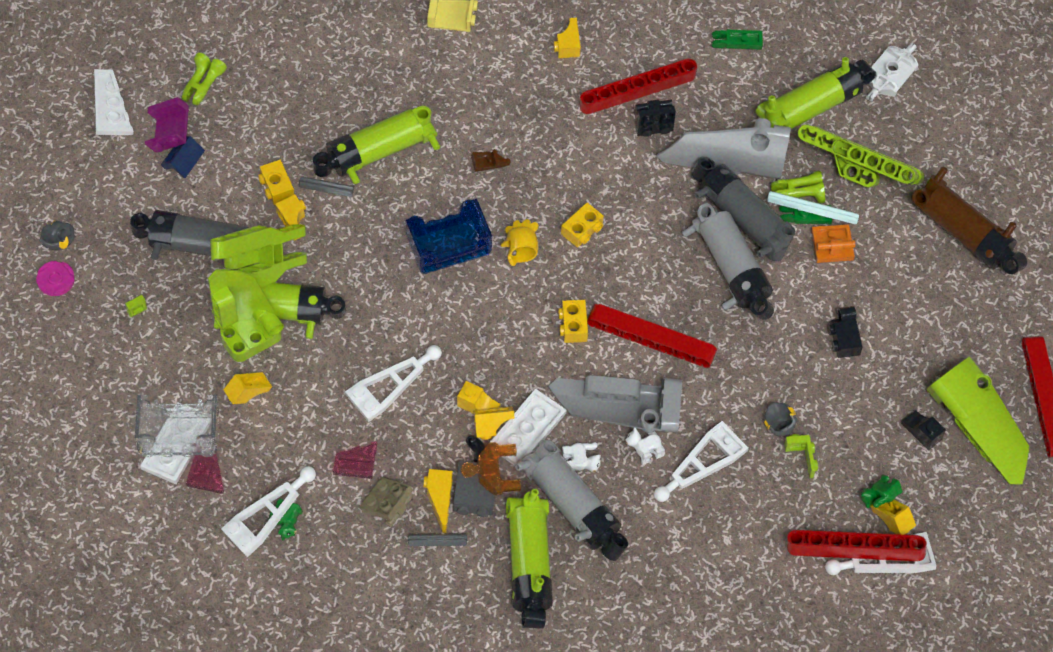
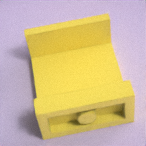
(452, 14)

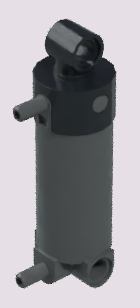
(749, 212)
(179, 232)

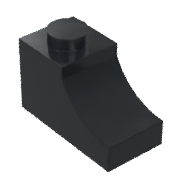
(925, 430)

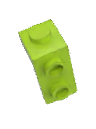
(798, 443)

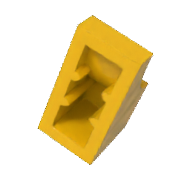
(568, 41)
(290, 210)
(246, 386)
(474, 398)
(489, 420)
(896, 517)

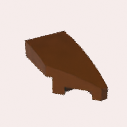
(488, 160)

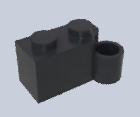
(845, 333)

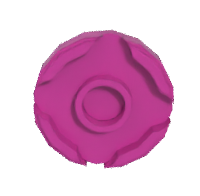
(52, 283)

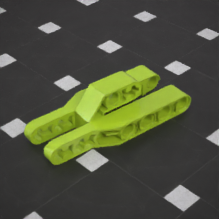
(848, 151)
(262, 246)

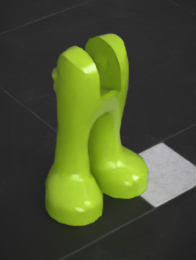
(202, 64)
(814, 187)

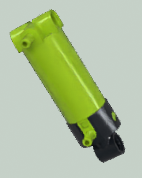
(817, 95)
(376, 142)
(301, 304)
(530, 558)

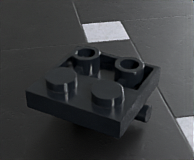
(655, 117)

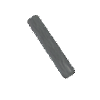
(326, 186)
(437, 540)

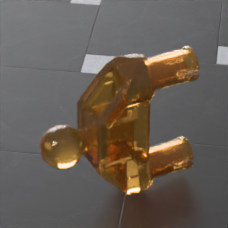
(488, 469)

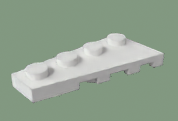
(109, 105)

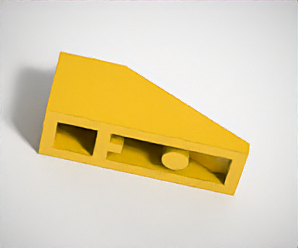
(439, 494)

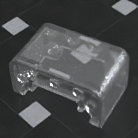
(177, 428)

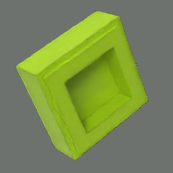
(136, 306)

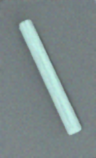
(813, 207)

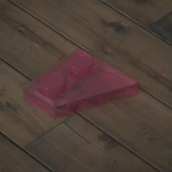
(356, 462)
(205, 474)

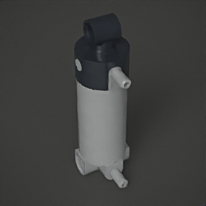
(735, 260)
(575, 500)

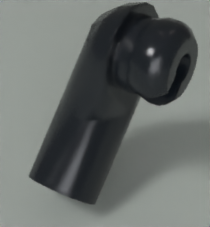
(476, 445)

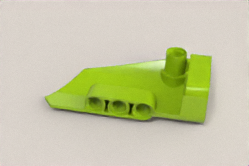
(243, 312)
(983, 419)

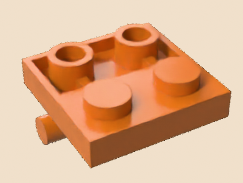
(833, 243)

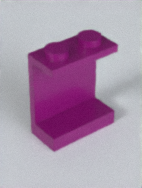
(170, 124)

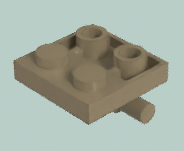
(387, 500)

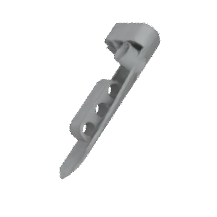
(743, 150)
(622, 401)

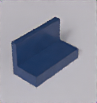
(183, 157)

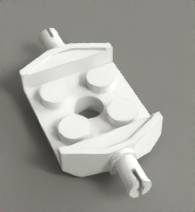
(887, 81)

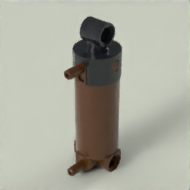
(969, 226)

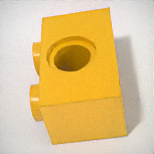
(273, 173)

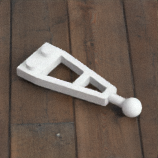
(367, 403)
(725, 440)
(242, 536)
(833, 566)

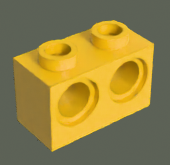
(579, 223)
(576, 321)

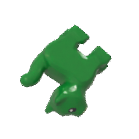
(882, 492)
(288, 520)

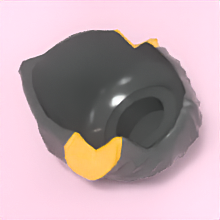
(57, 235)
(780, 419)

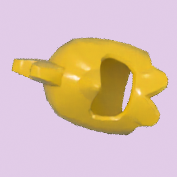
(523, 240)

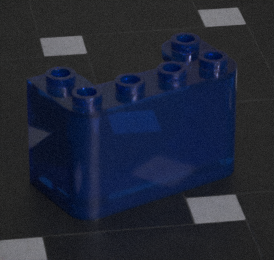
(449, 239)

